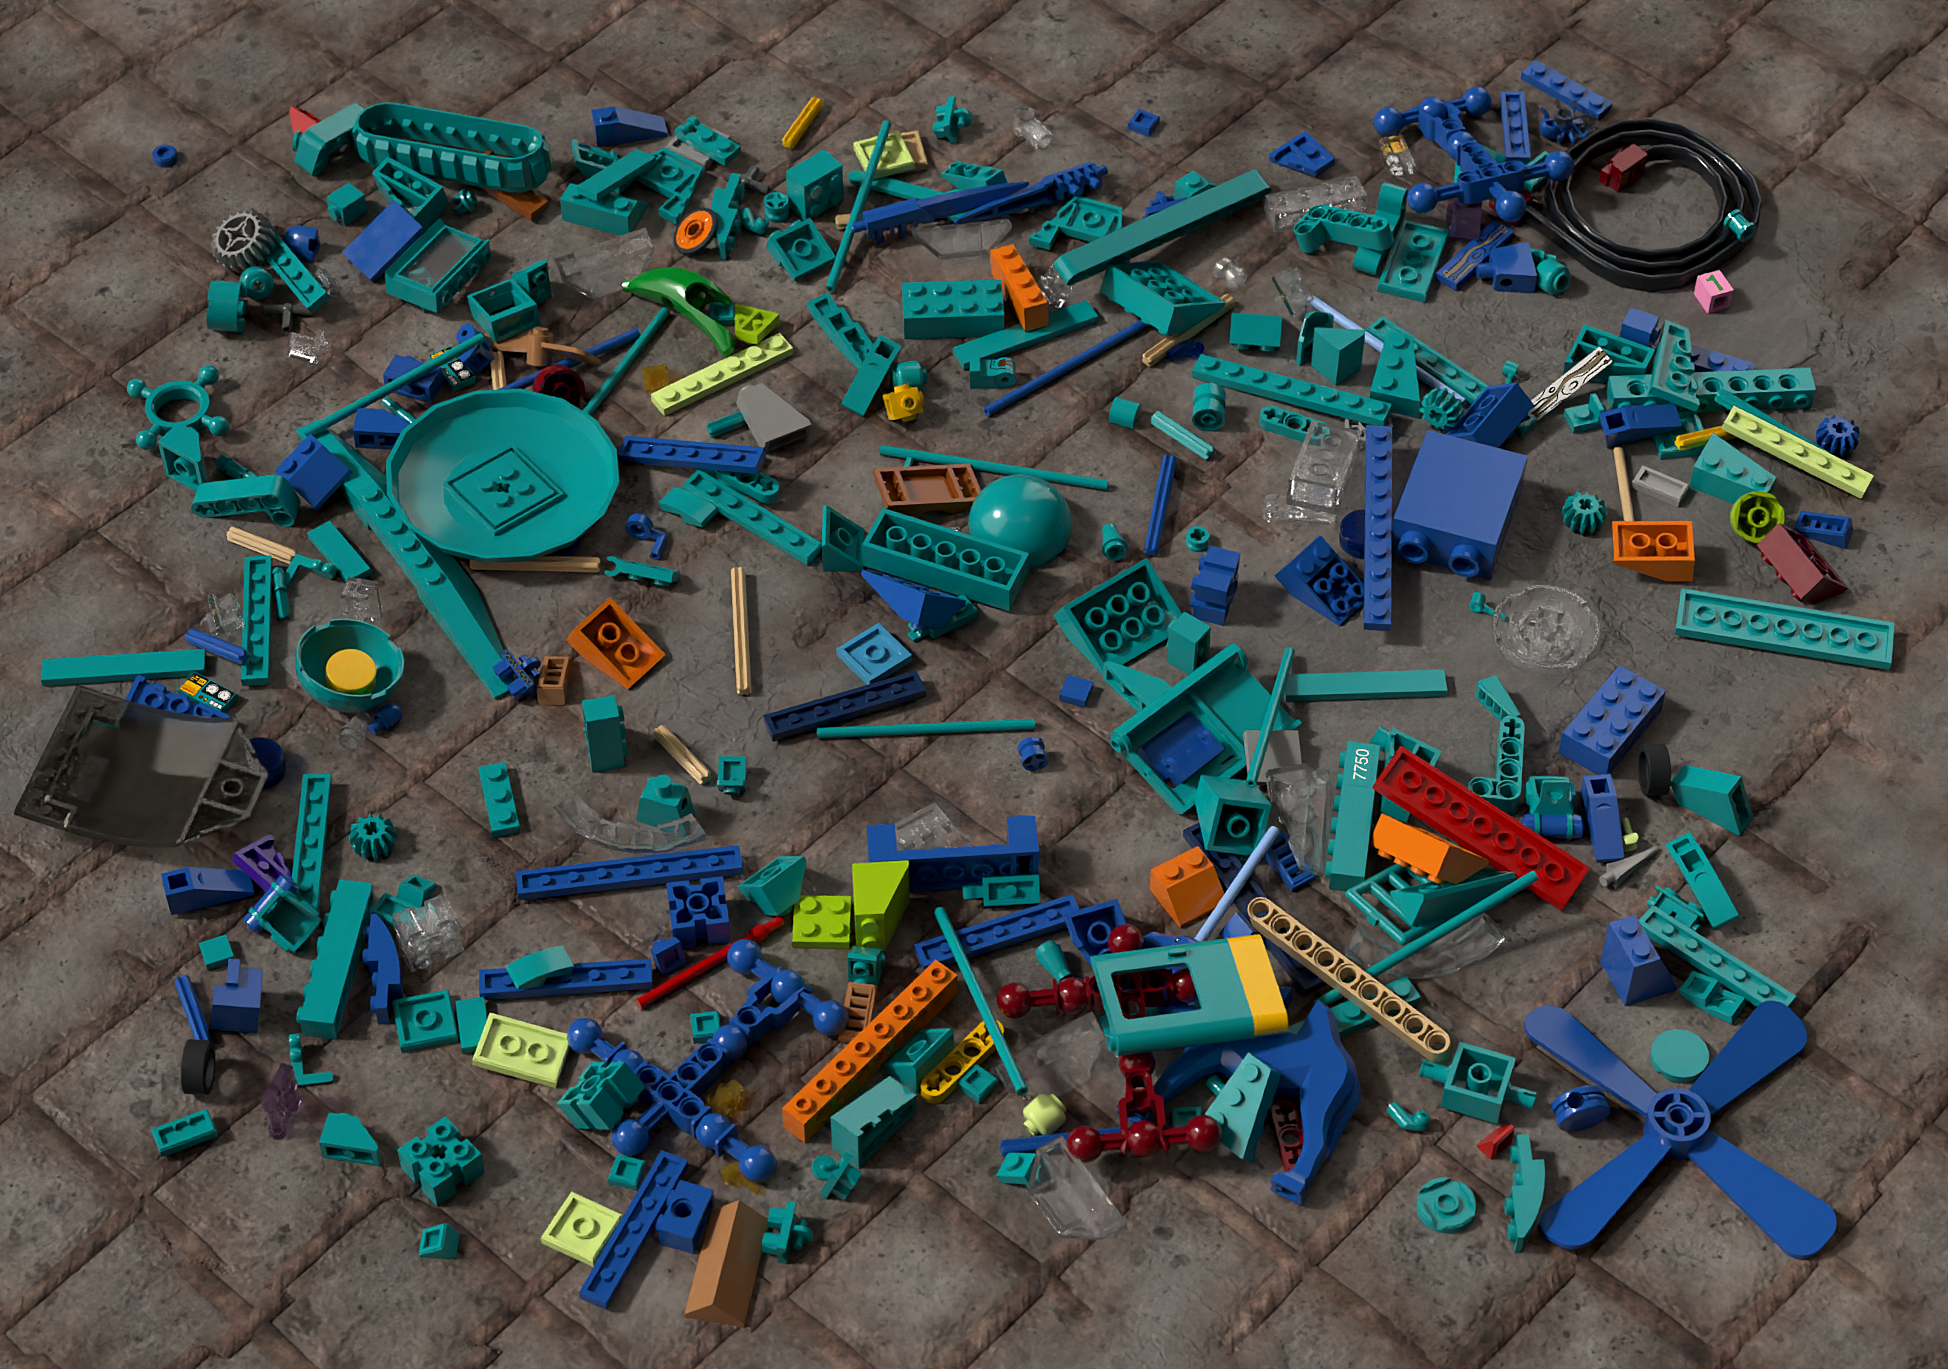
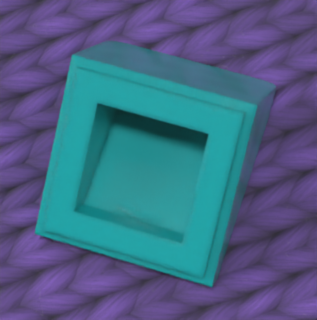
(416, 890)
(439, 1242)

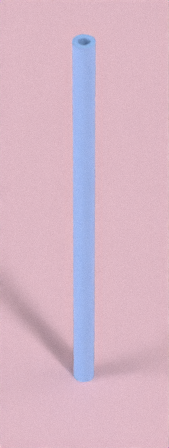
(1378, 345)
(1237, 884)

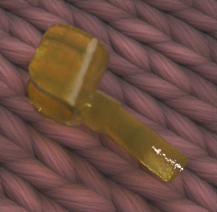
(732, 1172)

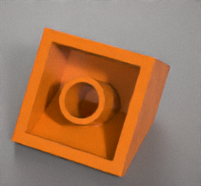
(1187, 886)

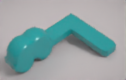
(319, 567)
(296, 1057)

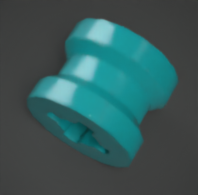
(776, 207)

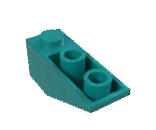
(973, 176)
(871, 375)

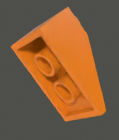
(1655, 548)
(615, 644)

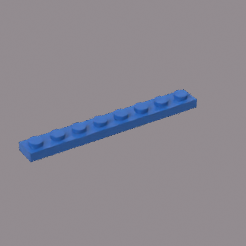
(628, 872)

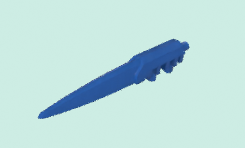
(1067, 182)
(928, 209)

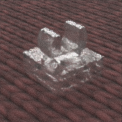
(328, 283)

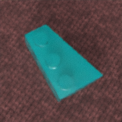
(412, 191)
(1397, 375)
(604, 733)
(1244, 1105)
(872, 1120)

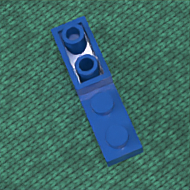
(383, 968)

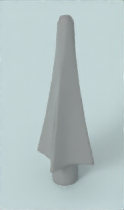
(1620, 870)

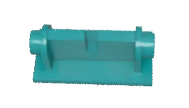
(1669, 902)

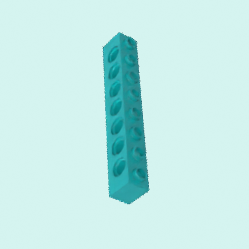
(1757, 387)

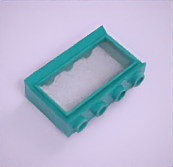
(436, 266)

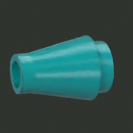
(1113, 544)
(1053, 960)

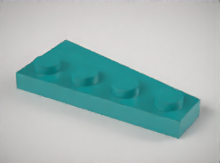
(1673, 367)

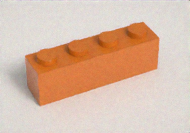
(1019, 287)

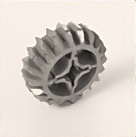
(243, 240)

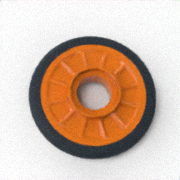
(683, 239)

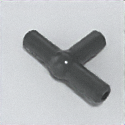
(749, 182)
(287, 311)

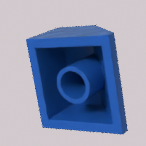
(313, 471)

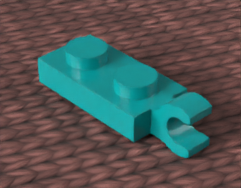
(639, 570)
(962, 617)
(1005, 890)

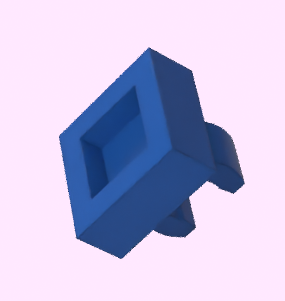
(668, 955)

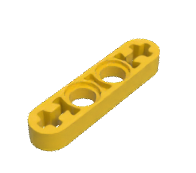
(960, 1059)

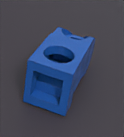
(478, 357)

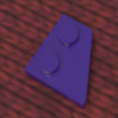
(261, 862)

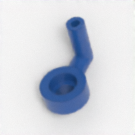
(641, 528)

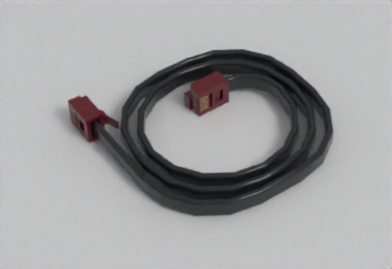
(1633, 265)

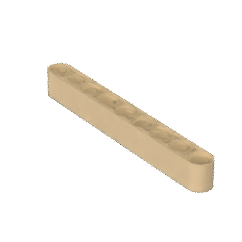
(1353, 991)

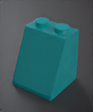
(1231, 815)

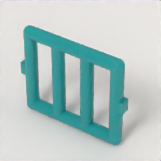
(1377, 918)

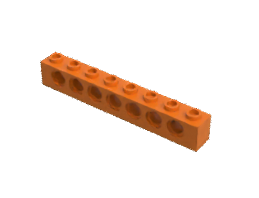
(869, 1051)

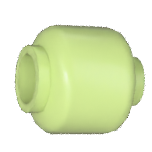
(1044, 1115)

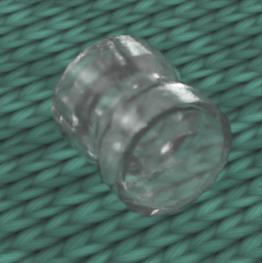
(1227, 272)

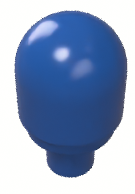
(386, 718)

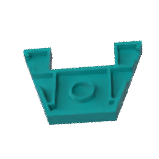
(674, 178)
(1079, 219)

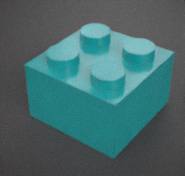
(815, 185)

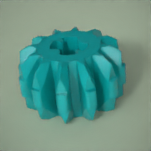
(1441, 409)
(1584, 512)
(373, 836)

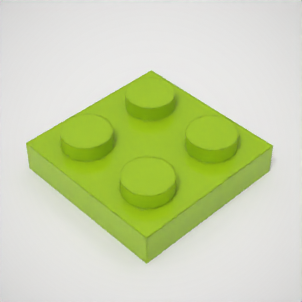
(822, 922)

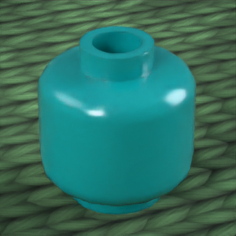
(1552, 276)
(263, 288)
(908, 373)

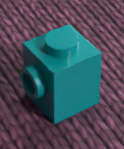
(346, 204)

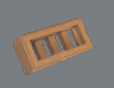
(553, 682)
(863, 996)

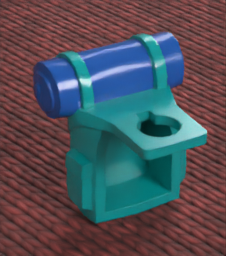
(1552, 808)
(284, 915)

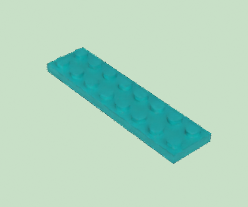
(1785, 629)

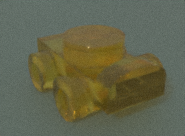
(725, 1097)

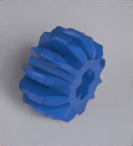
(1838, 436)

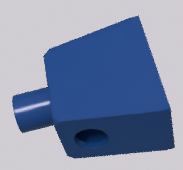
(1510, 269)

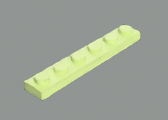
(721, 374)
(1797, 452)

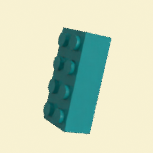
(952, 308)

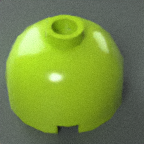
(1755, 515)

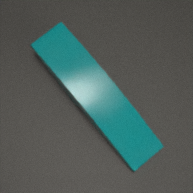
(840, 328)

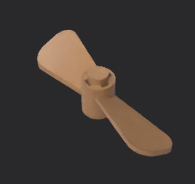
(540, 348)

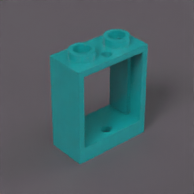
(509, 322)

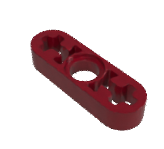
(1293, 1127)

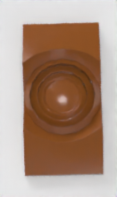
(927, 488)

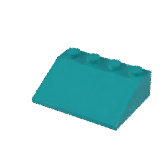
(1159, 295)
(1120, 616)

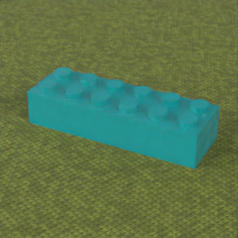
(945, 559)

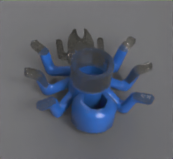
(1565, 122)

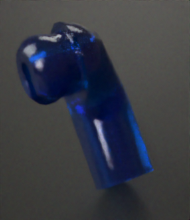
(1185, 349)

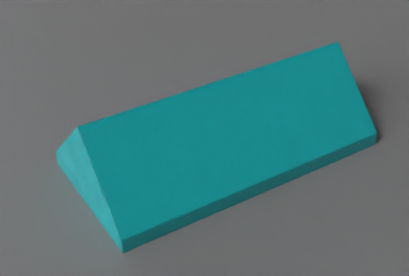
(1437, 901)

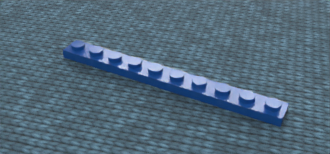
(1377, 528)

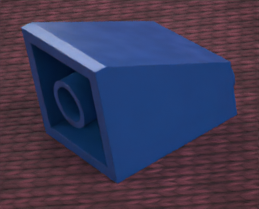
(1634, 962)

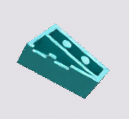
(1627, 356)
(1728, 472)
(1417, 747)

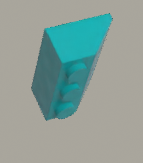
(609, 214)

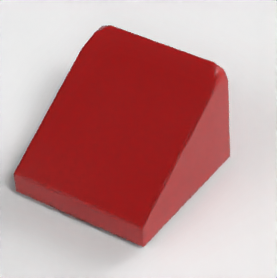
(1496, 1141)

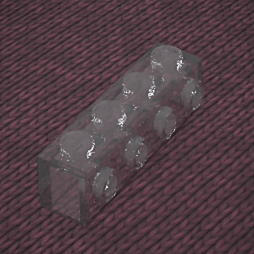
(1288, 207)

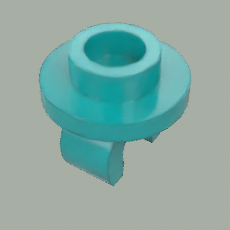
(464, 202)

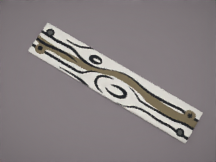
(1569, 382)

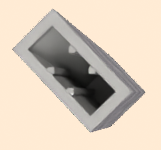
(771, 418)

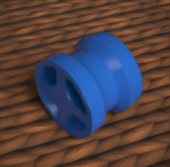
(1033, 753)

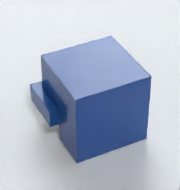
(237, 1003)

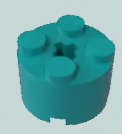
(227, 306)

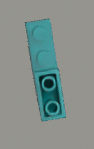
(726, 206)
(1702, 881)
(1525, 1194)

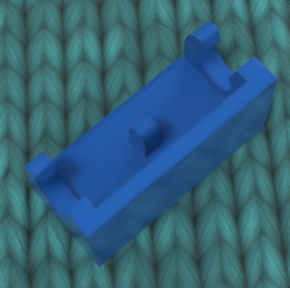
(1191, 756)

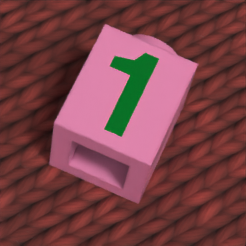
(1713, 291)

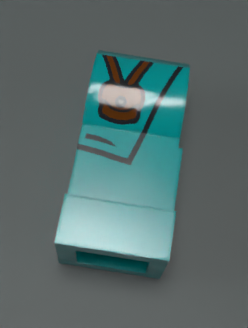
(991, 373)

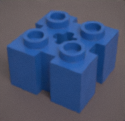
(1215, 585)
(699, 911)

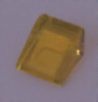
(655, 377)

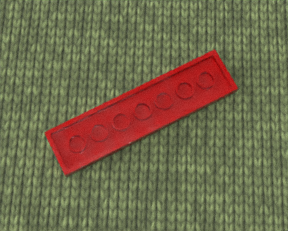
(1479, 826)

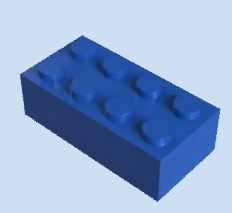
(1612, 721)

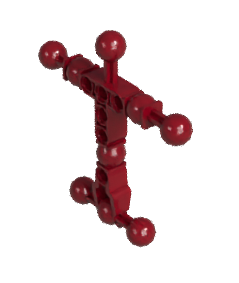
(1073, 996)

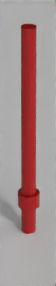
(756, 934)

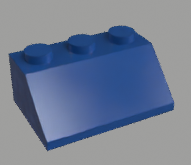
(1493, 415)

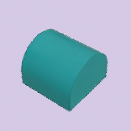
(1124, 412)

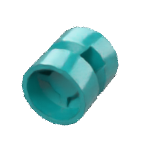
(1209, 407)

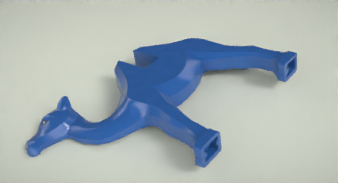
(1310, 1065)

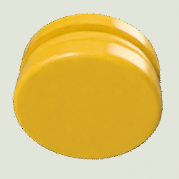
(351, 672)

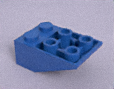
(1323, 581)

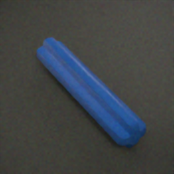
(217, 646)
(192, 1008)

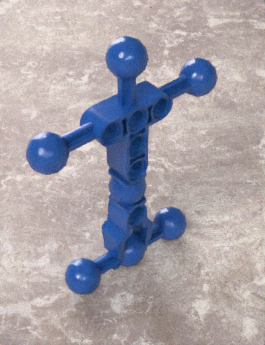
(1480, 175)

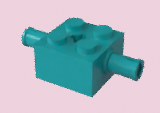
(1478, 1082)

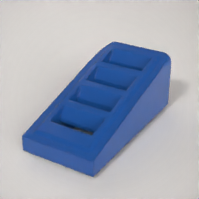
(1840, 527)
(1278, 848)

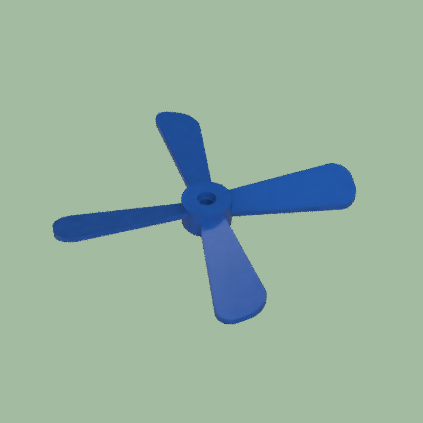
(1679, 1130)

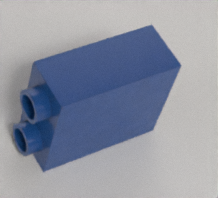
(1458, 505)

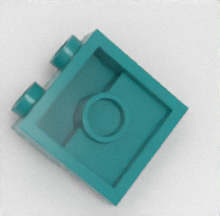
(800, 249)

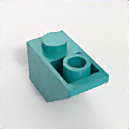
(535, 281)
(864, 965)

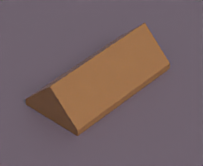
(727, 1265)

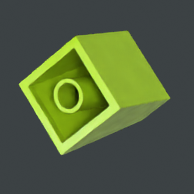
(879, 900)

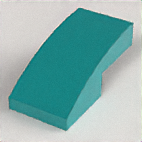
(690, 506)
(536, 967)
(1707, 996)

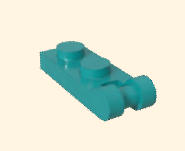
(707, 141)

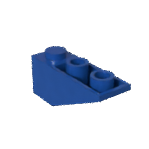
(1637, 422)
(1602, 817)
(203, 887)

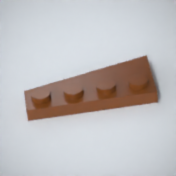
(526, 203)

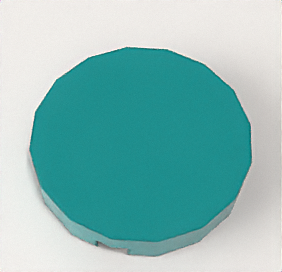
(1679, 1055)
(1446, 1205)

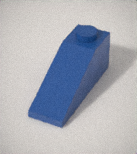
(623, 125)
(377, 428)

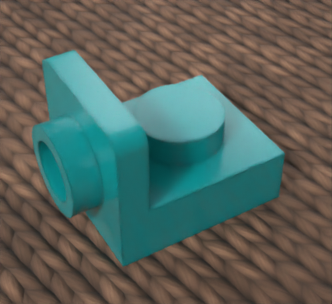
(1585, 416)

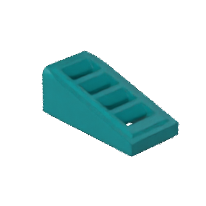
(1495, 698)

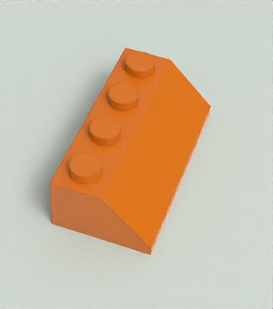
(1424, 851)

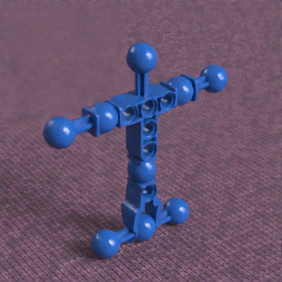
(726, 1045)

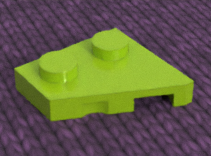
(753, 323)

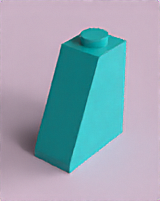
(1713, 796)

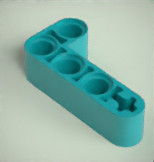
(326, 138)
(1392, 206)
(1343, 226)
(248, 495)
(1506, 786)

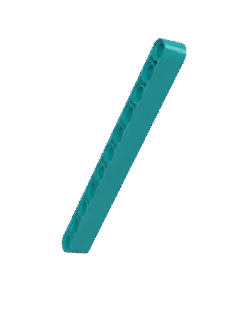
(1161, 227)

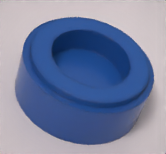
(165, 156)

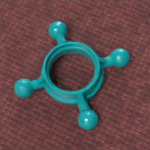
(173, 391)

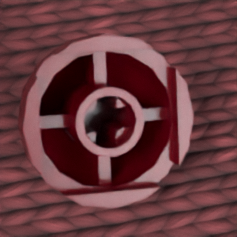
(561, 383)

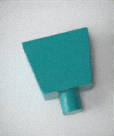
(664, 802)

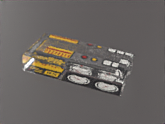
(1397, 155)

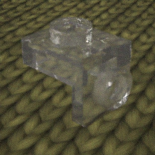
(306, 347)

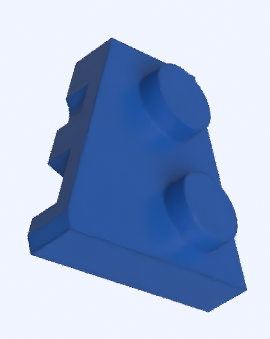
(1303, 155)

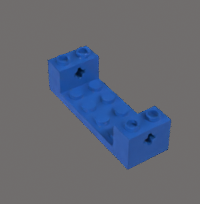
(960, 866)

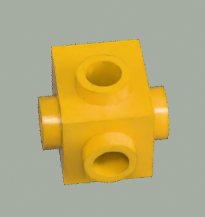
(896, 405)

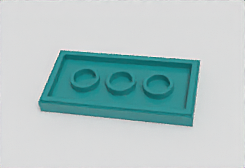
(1413, 261)

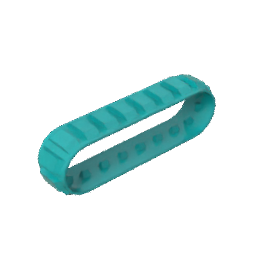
(520, 174)

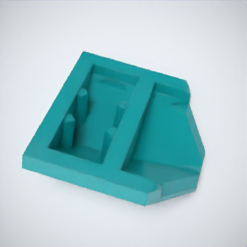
(591, 159)
(1305, 342)

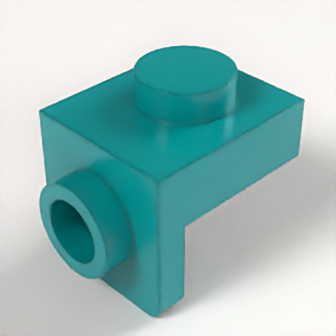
(732, 774)
(1016, 1168)

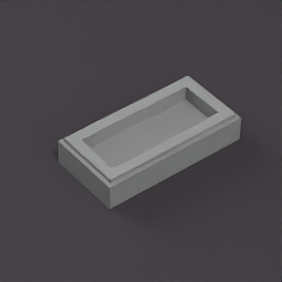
(1660, 486)

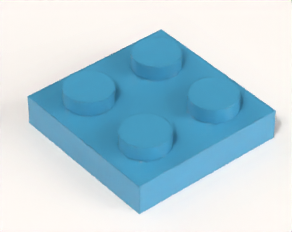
(874, 654)

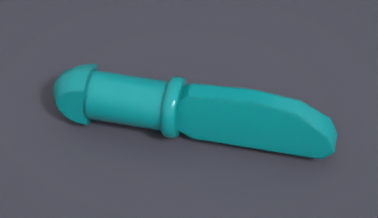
(280, 592)

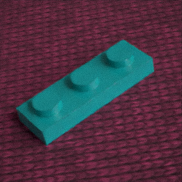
(499, 799)

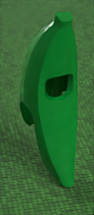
(688, 295)

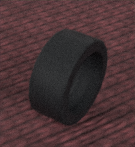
(1654, 769)
(198, 1067)

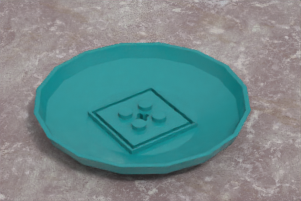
(528, 443)

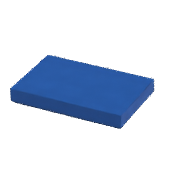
(383, 241)

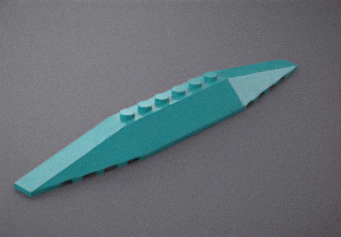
(435, 575)

